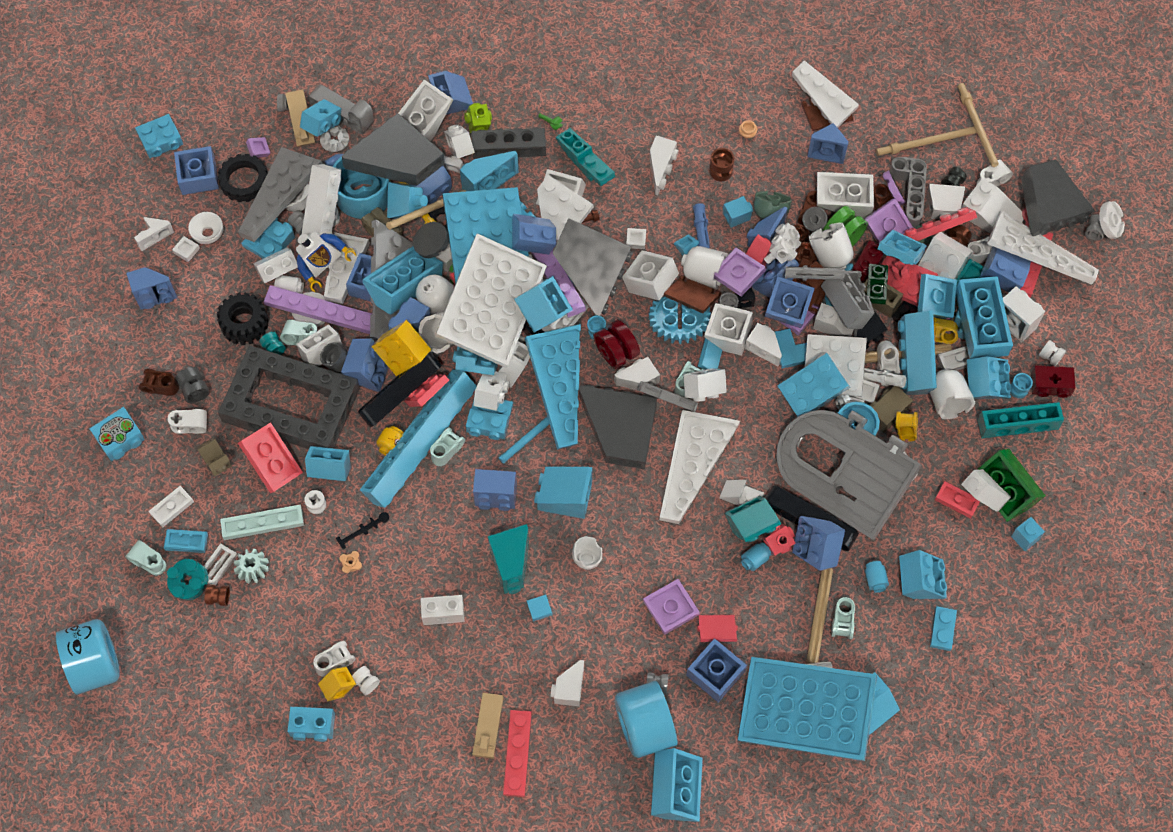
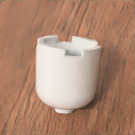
(832, 246)
(702, 264)
(434, 292)
(427, 331)
(951, 394)

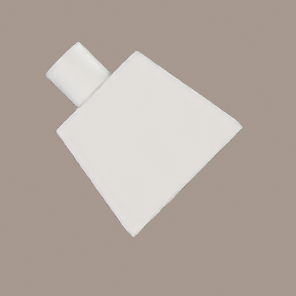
(944, 199)

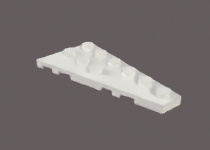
(696, 450)

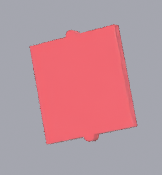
(718, 627)

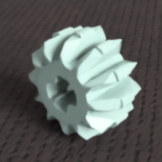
(250, 573)

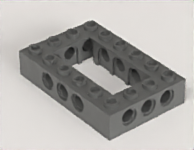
(339, 389)

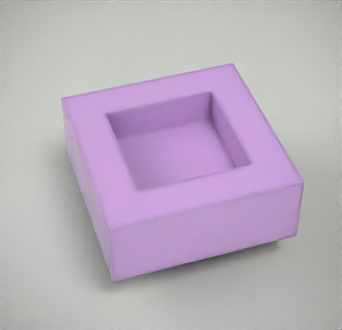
(258, 147)

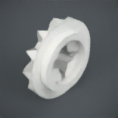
(333, 145)

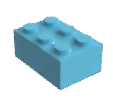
(814, 386)

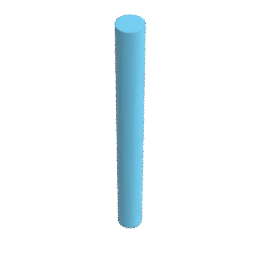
(524, 440)

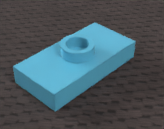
(185, 541)

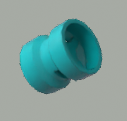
(272, 344)

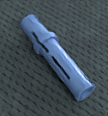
(701, 225)

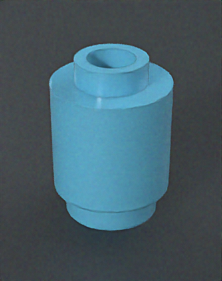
(755, 556)
(876, 576)

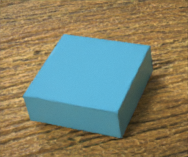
(539, 607)

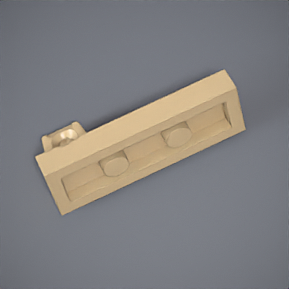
(297, 104)
(488, 725)

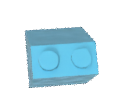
(564, 490)

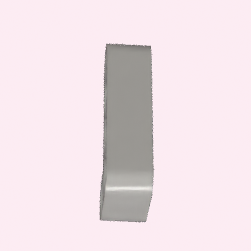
(355, 116)
(917, 194)

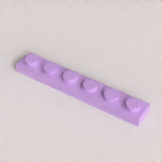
(555, 269)
(318, 309)

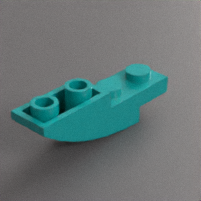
(583, 157)

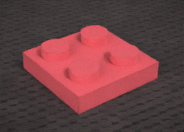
(426, 390)

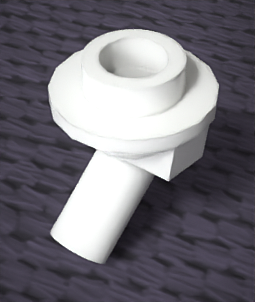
(843, 400)

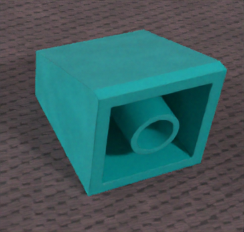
(510, 556)

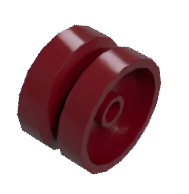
(616, 344)

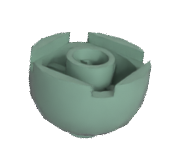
(768, 204)

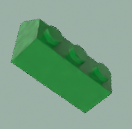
(1015, 480)

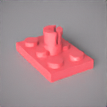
(905, 278)
(270, 458)

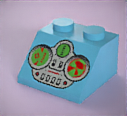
(117, 434)

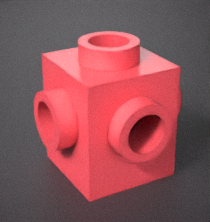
(779, 540)

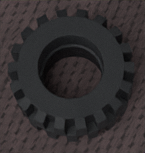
(246, 331)

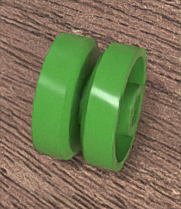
(854, 225)

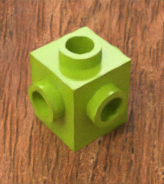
(478, 117)

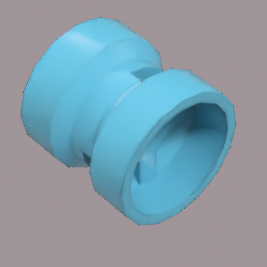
(595, 324)
(1021, 385)

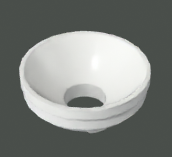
(205, 221)

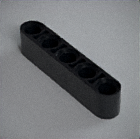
(398, 390)
(793, 507)

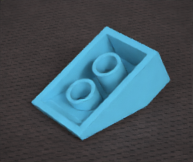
(489, 171)

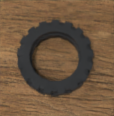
(232, 165)

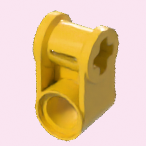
(941, 327)
(907, 425)

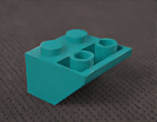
(752, 519)

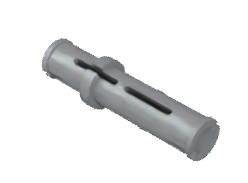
(814, 273)

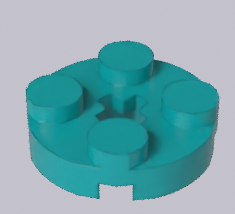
(177, 575)

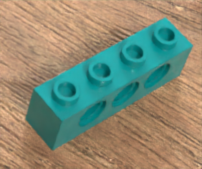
(1020, 420)

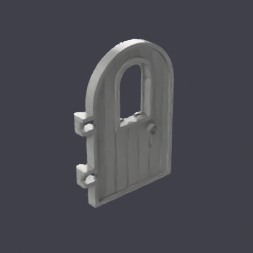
(866, 470)

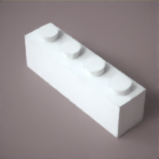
(321, 199)

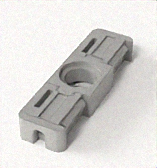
(667, 396)

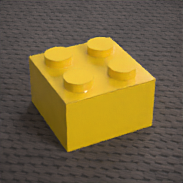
(401, 348)

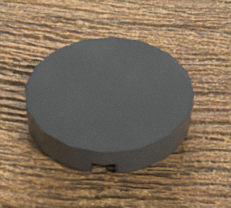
(431, 240)

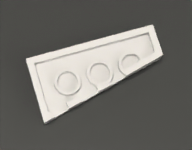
(832, 101)
(341, 268)

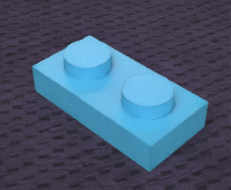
(943, 628)

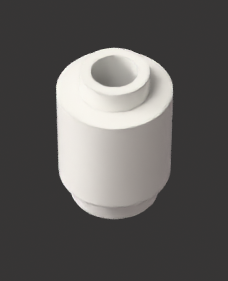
(290, 283)

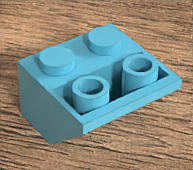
(543, 304)
(989, 378)
(922, 576)

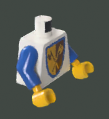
(318, 253)

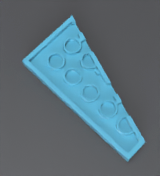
(557, 373)

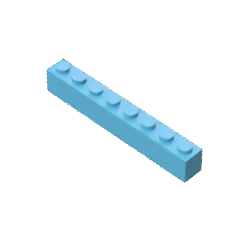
(418, 439)

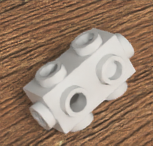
(784, 244)

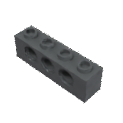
(517, 137)

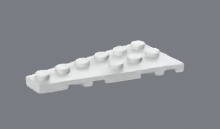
(1016, 238)

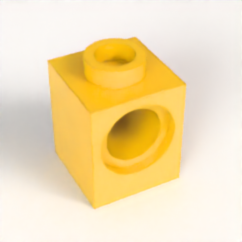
(337, 683)

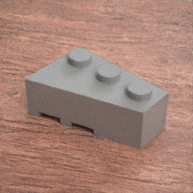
(849, 299)

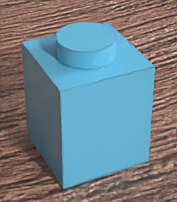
(737, 211)
(1027, 534)

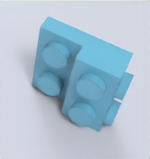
(159, 136)
(272, 240)
(902, 247)
(937, 295)
(471, 362)
(489, 422)

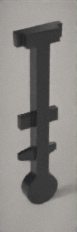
(383, 517)

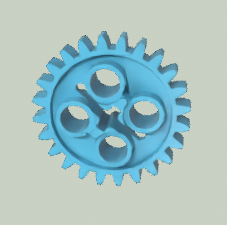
(666, 321)

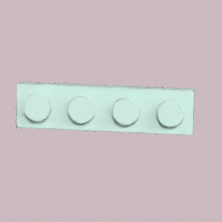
(262, 522)

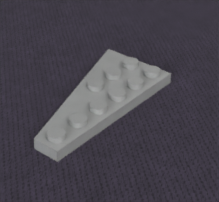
(282, 184)
(387, 246)

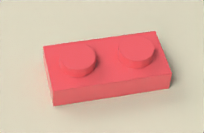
(957, 499)

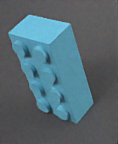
(983, 317)

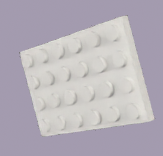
(482, 304)

